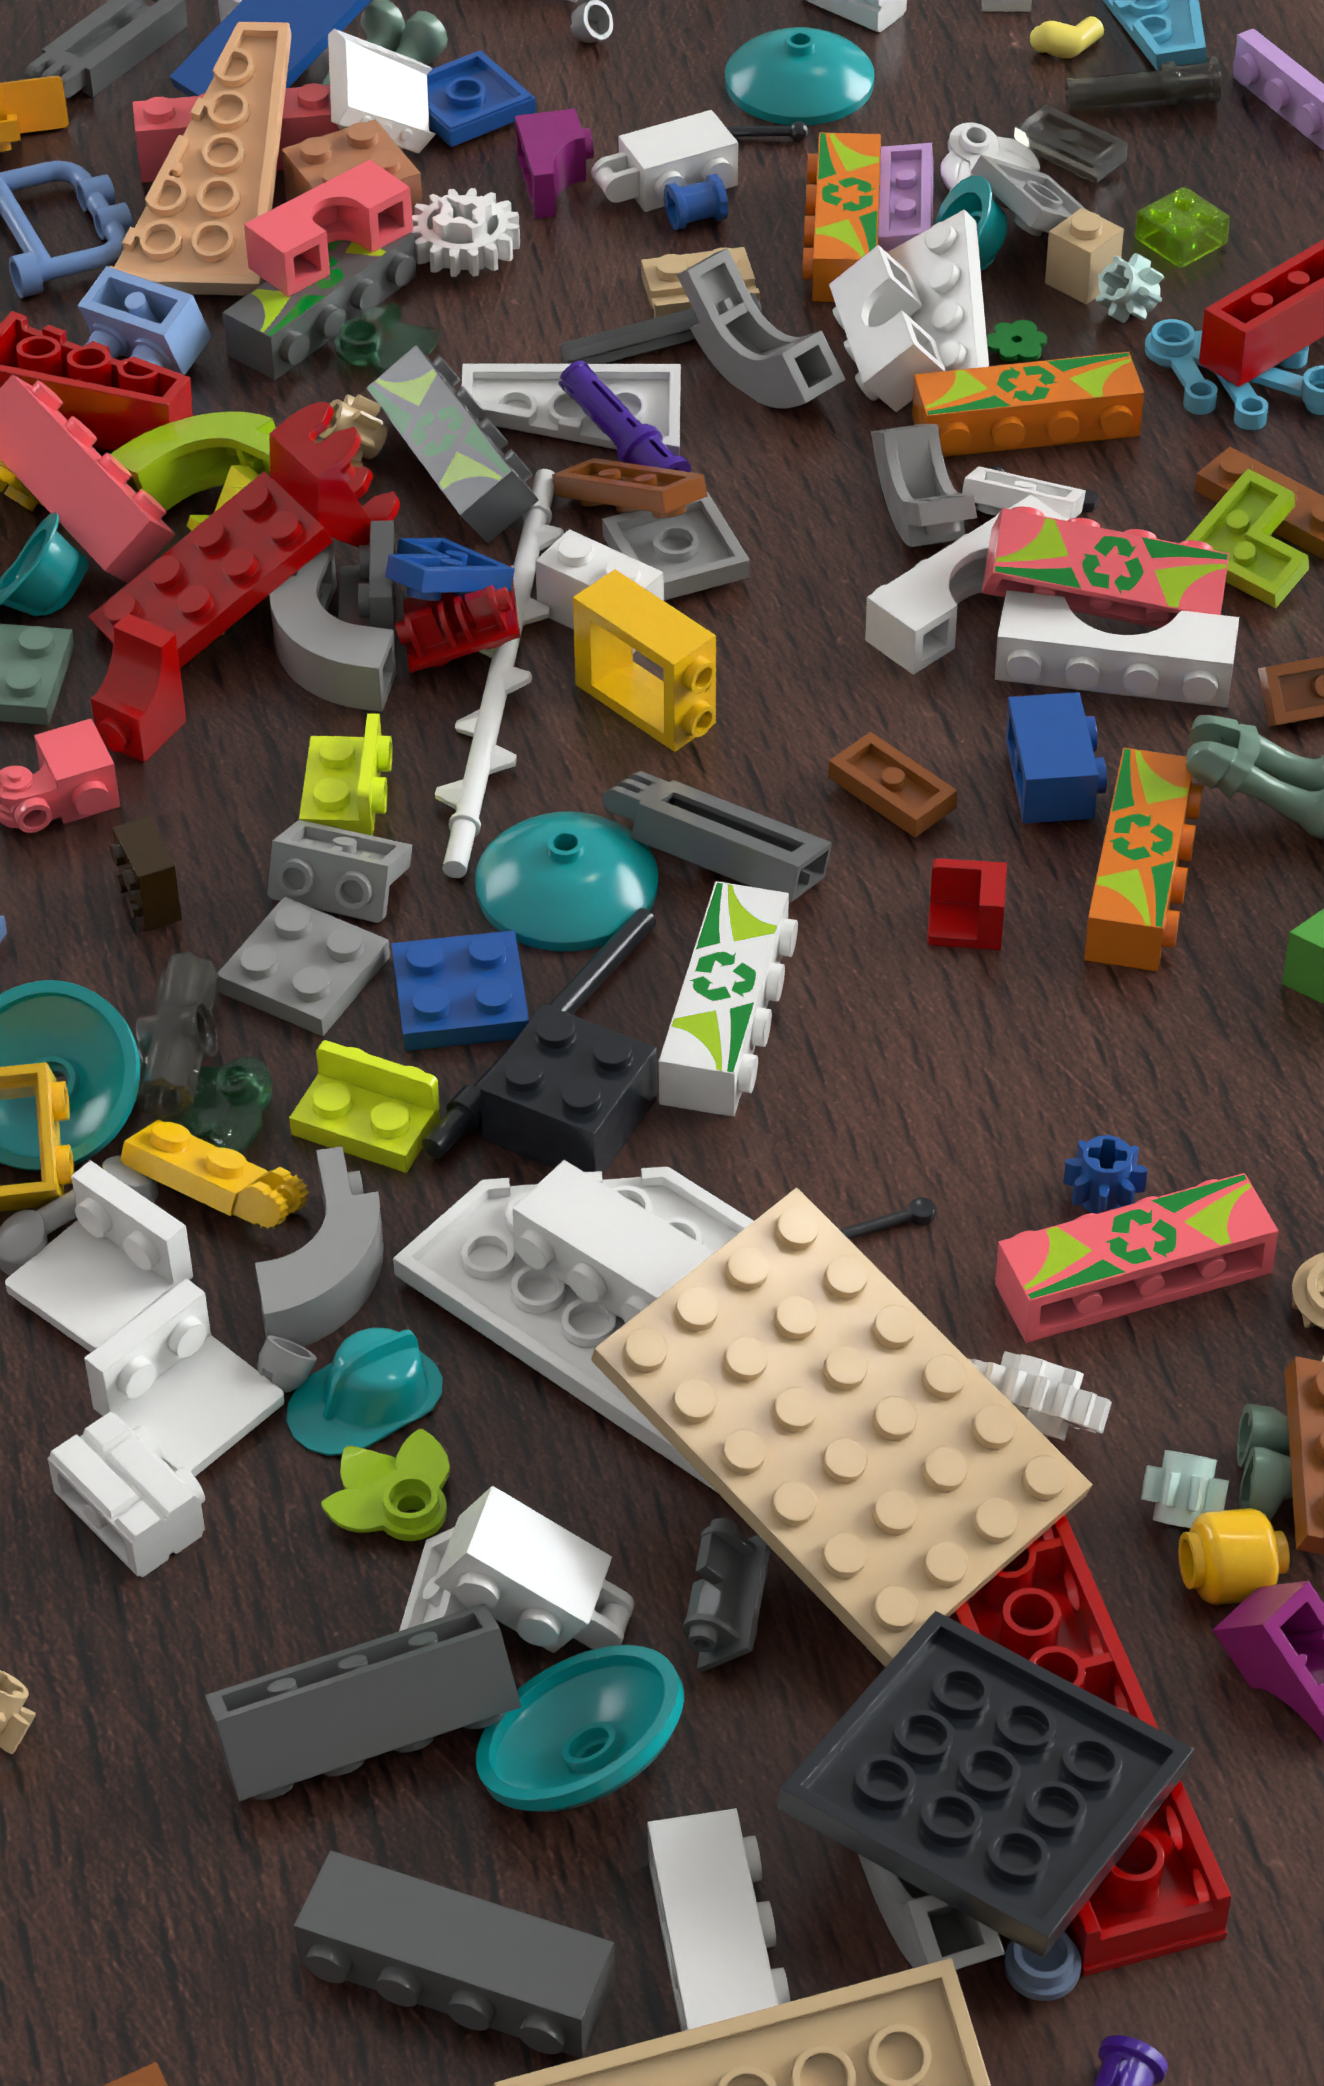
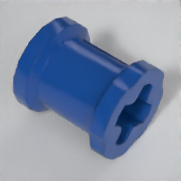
(695, 202)

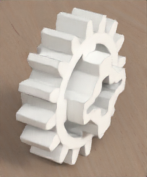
(465, 232)
(1047, 1394)

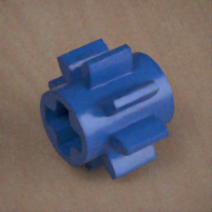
(1105, 1174)

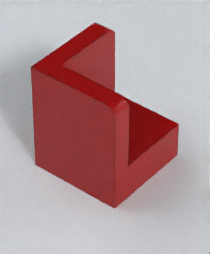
(967, 903)

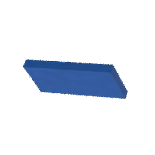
(309, 26)

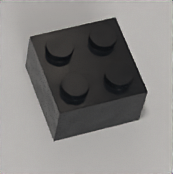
(568, 1092)

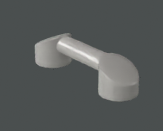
(26, 1231)

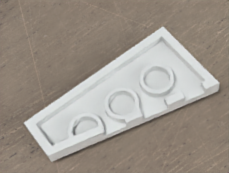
(949, 285)
(532, 401)

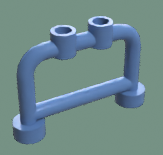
(94, 195)

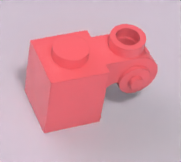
(72, 780)

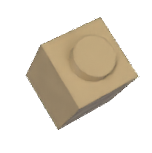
(1079, 252)

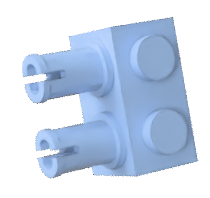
(144, 320)

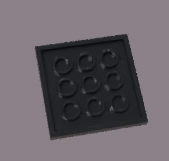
(986, 1782)

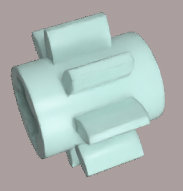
(1129, 288)
(1183, 1488)

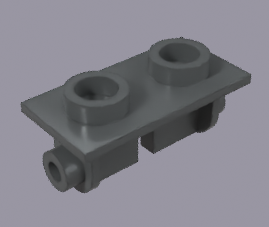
(726, 1613)

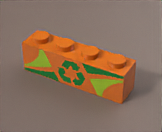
(840, 207)
(1031, 403)
(1141, 859)

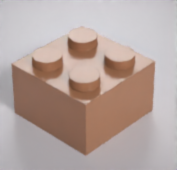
(330, 155)

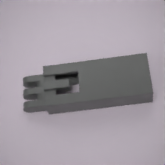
(109, 44)
(719, 834)

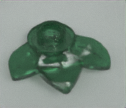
(381, 338)
(229, 1103)

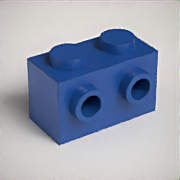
(1054, 757)

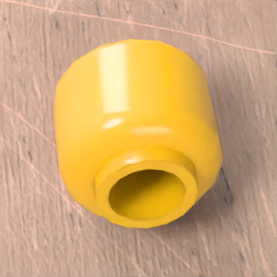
(1231, 1555)

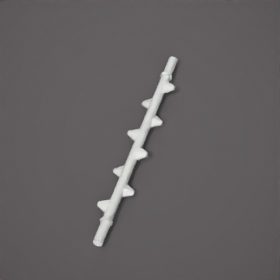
(502, 679)

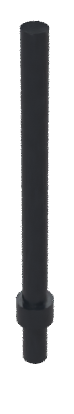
(465, 1107)

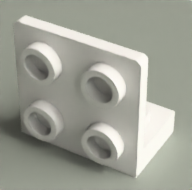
(106, 1263)
(180, 1381)

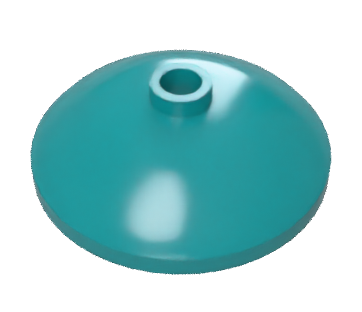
(799, 76)
(565, 880)
(80, 1040)
(581, 1729)

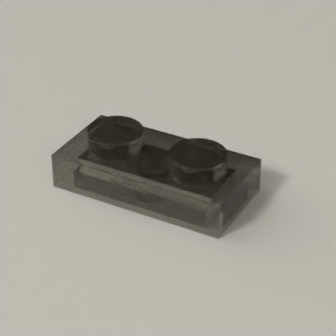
(1071, 143)

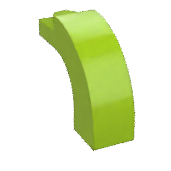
(195, 454)

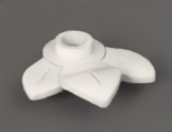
(972, 140)

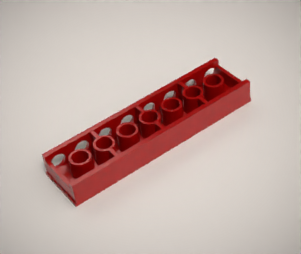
(1167, 1883)

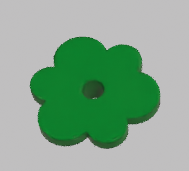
(1017, 341)

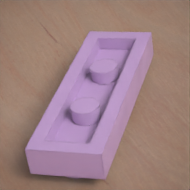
(1280, 84)
(905, 193)

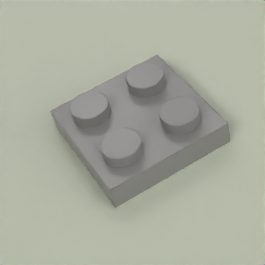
(1031, 195)
(690, 549)
(303, 966)

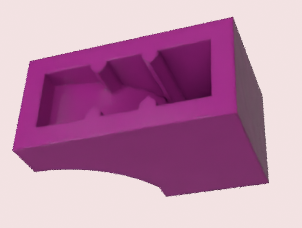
(551, 155)
(1280, 1646)

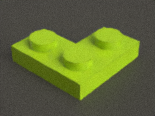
(1243, 528)

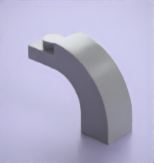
(747, 347)
(324, 654)

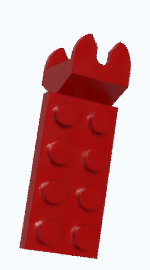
(256, 536)

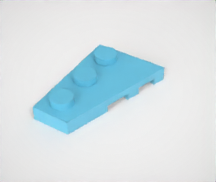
(1163, 29)

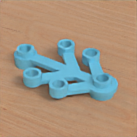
(1178, 347)

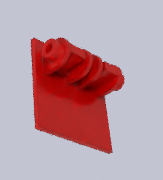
(457, 625)

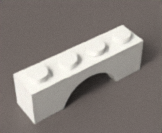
(917, 612)
(1051, 647)

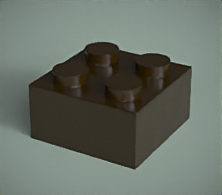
(145, 874)

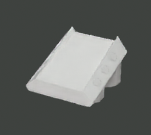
(378, 85)

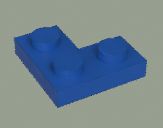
(441, 566)

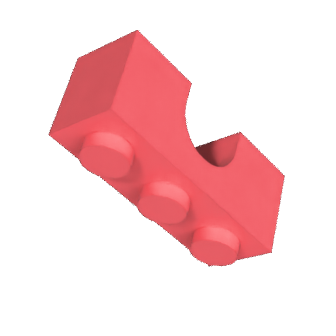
(357, 206)

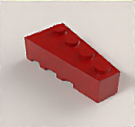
(105, 394)

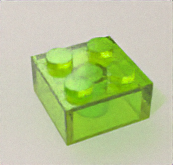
(1182, 227)

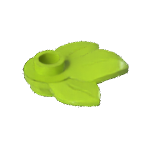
(385, 1487)

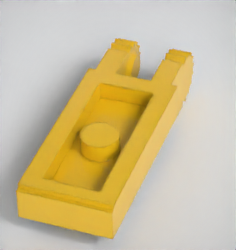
(214, 1174)

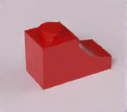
(141, 691)

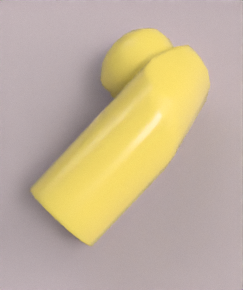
(1064, 39)

